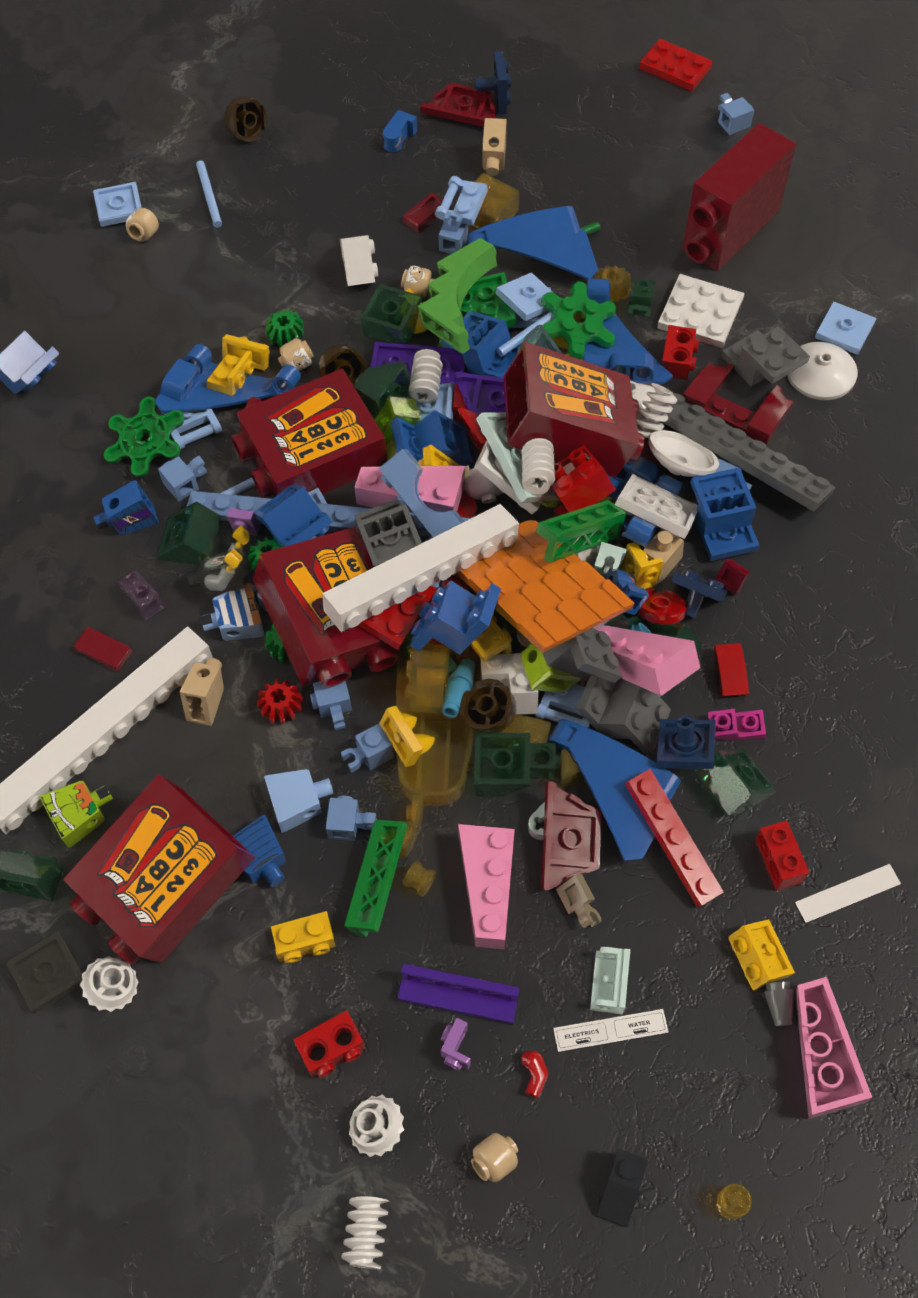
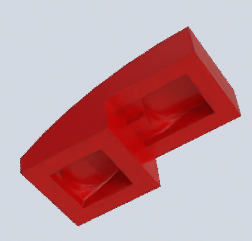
(731, 669)

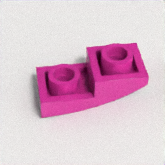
(739, 725)

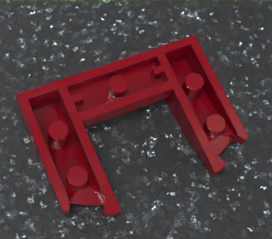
(756, 425)

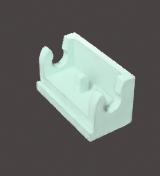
(608, 557)
(610, 980)

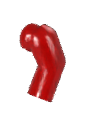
(538, 1071)

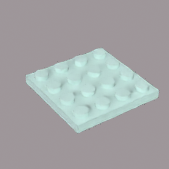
(495, 430)

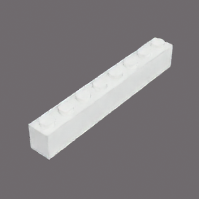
(420, 567)

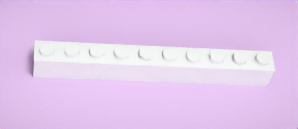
(99, 727)

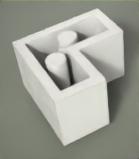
(358, 260)
(511, 672)

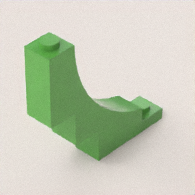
(457, 275)

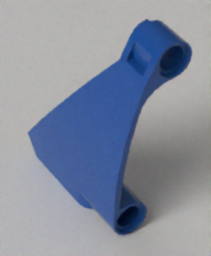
(546, 236)
(627, 354)
(187, 390)
(634, 527)
(606, 769)

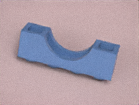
(403, 474)

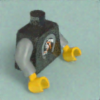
(224, 570)

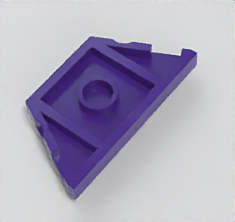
(481, 393)

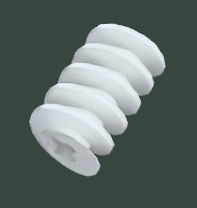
(425, 376)
(655, 410)
(538, 466)
(365, 1232)

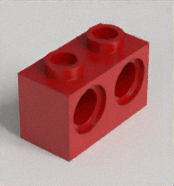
(678, 351)
(781, 855)
(326, 1037)

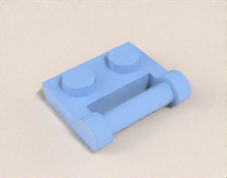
(468, 203)
(193, 419)
(566, 701)

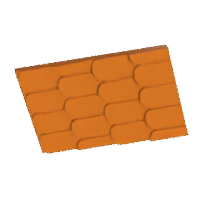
(543, 598)

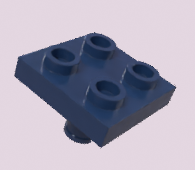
(499, 82)
(698, 590)
(686, 743)

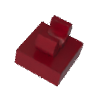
(732, 576)

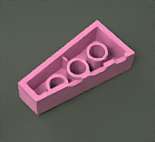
(438, 487)
(652, 659)
(487, 874)
(828, 1057)

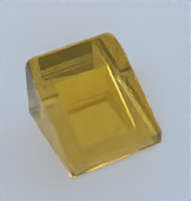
(569, 770)

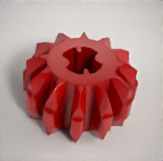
(276, 693)

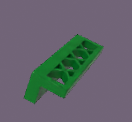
(582, 523)
(375, 877)

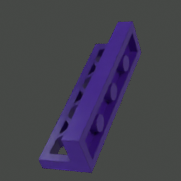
(458, 994)

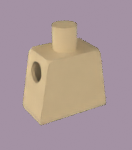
(494, 153)
(667, 548)
(202, 692)

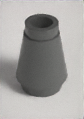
(780, 1002)

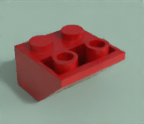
(580, 480)

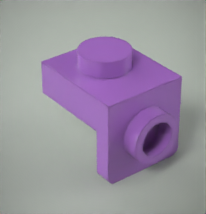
(245, 519)
(453, 1037)

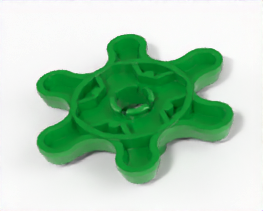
(577, 333)
(131, 431)

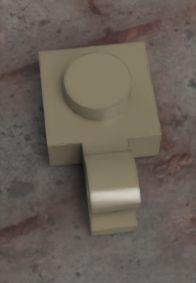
(576, 899)

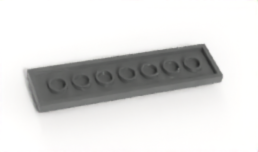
(749, 454)

